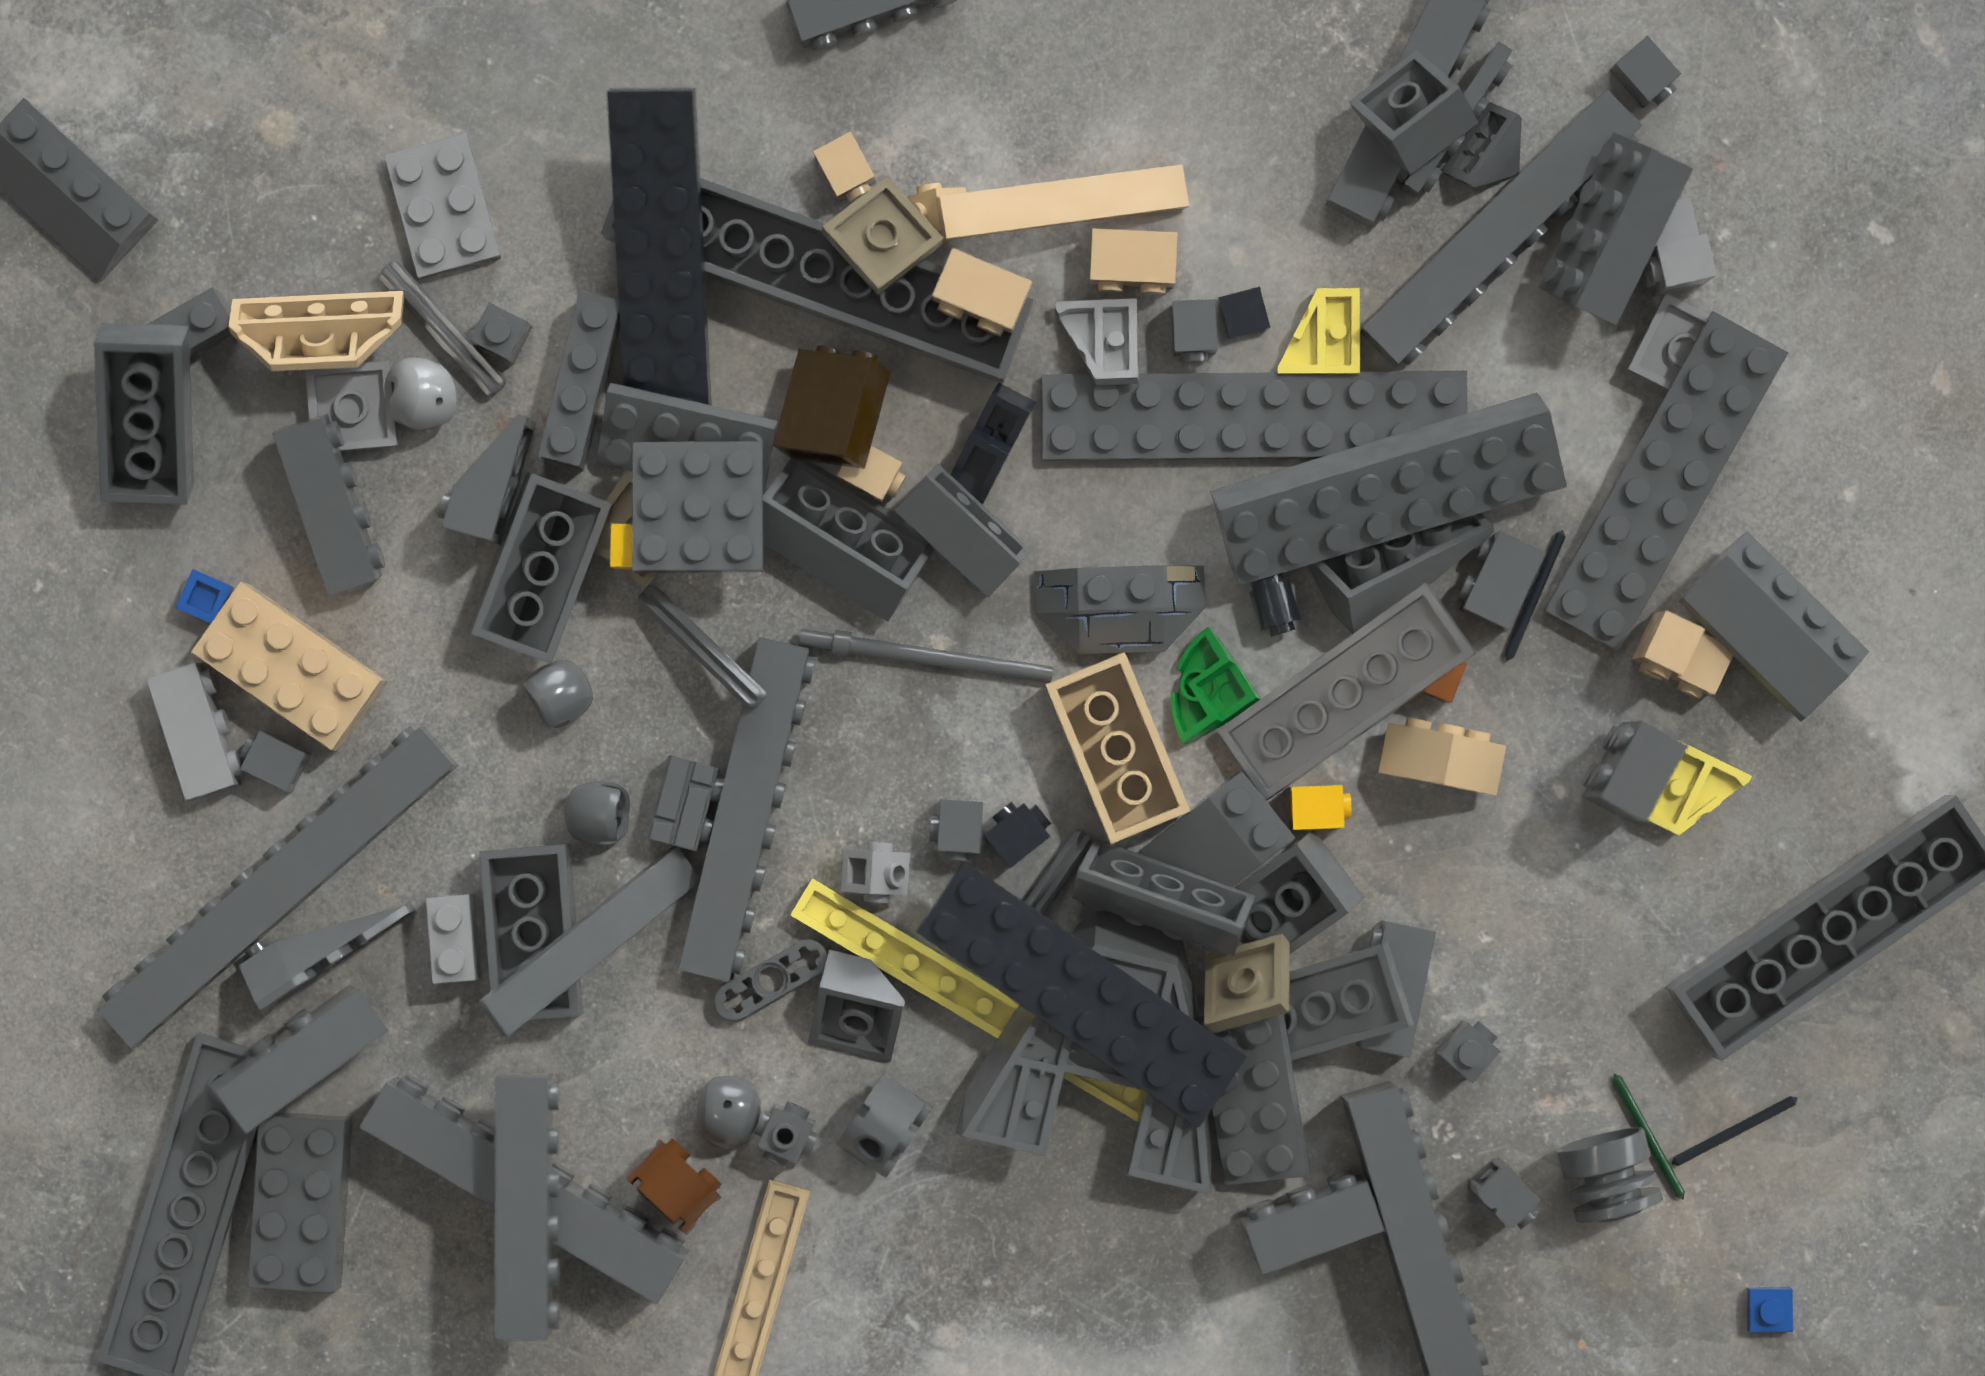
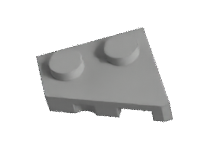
(1104, 337)

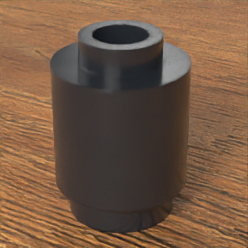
(1274, 604)

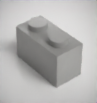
(453, 938)

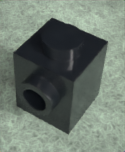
(1017, 832)

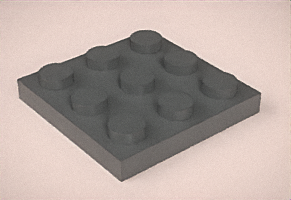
(697, 507)

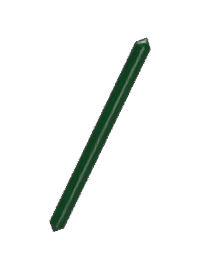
(1651, 1140)

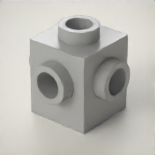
(883, 874)

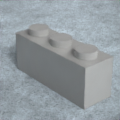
(195, 730)

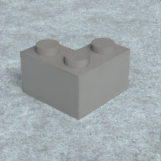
(1680, 256)

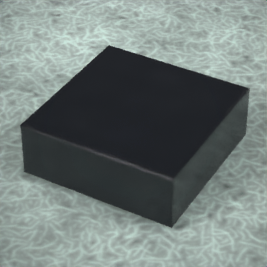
(1244, 313)

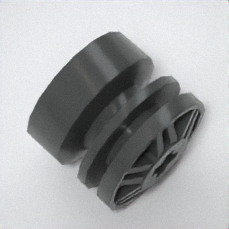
(1609, 1174)

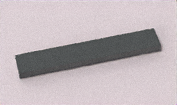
(589, 941)

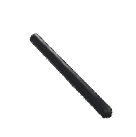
(1534, 595)
(1734, 1131)

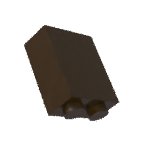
(832, 407)

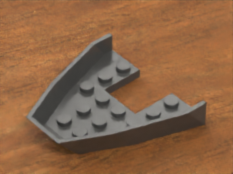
(1022, 1076)

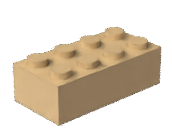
(289, 666)
(1117, 748)

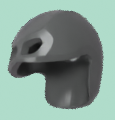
(559, 692)
(593, 812)
(730, 1126)

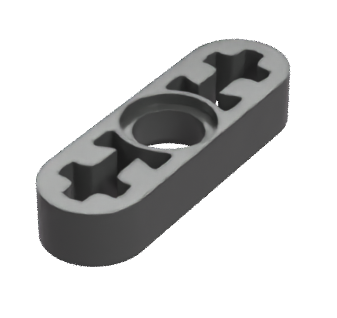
(749, 1004)

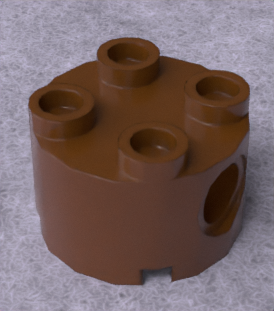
(674, 1185)

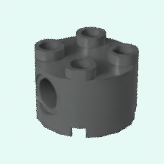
(884, 1125)

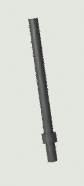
(844, 643)

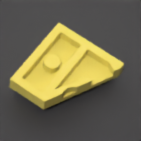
(1327, 335)
(1694, 790)

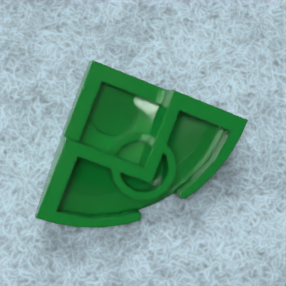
(1209, 689)

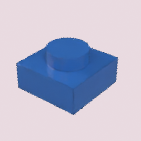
(203, 596)
(1770, 1309)

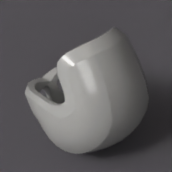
(416, 389)

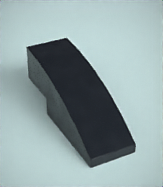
(992, 441)

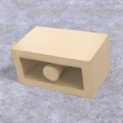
(1133, 259)
(981, 292)

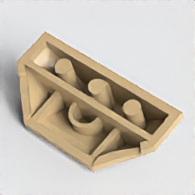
(315, 328)

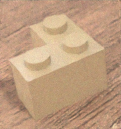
(1682, 652)
(1443, 756)

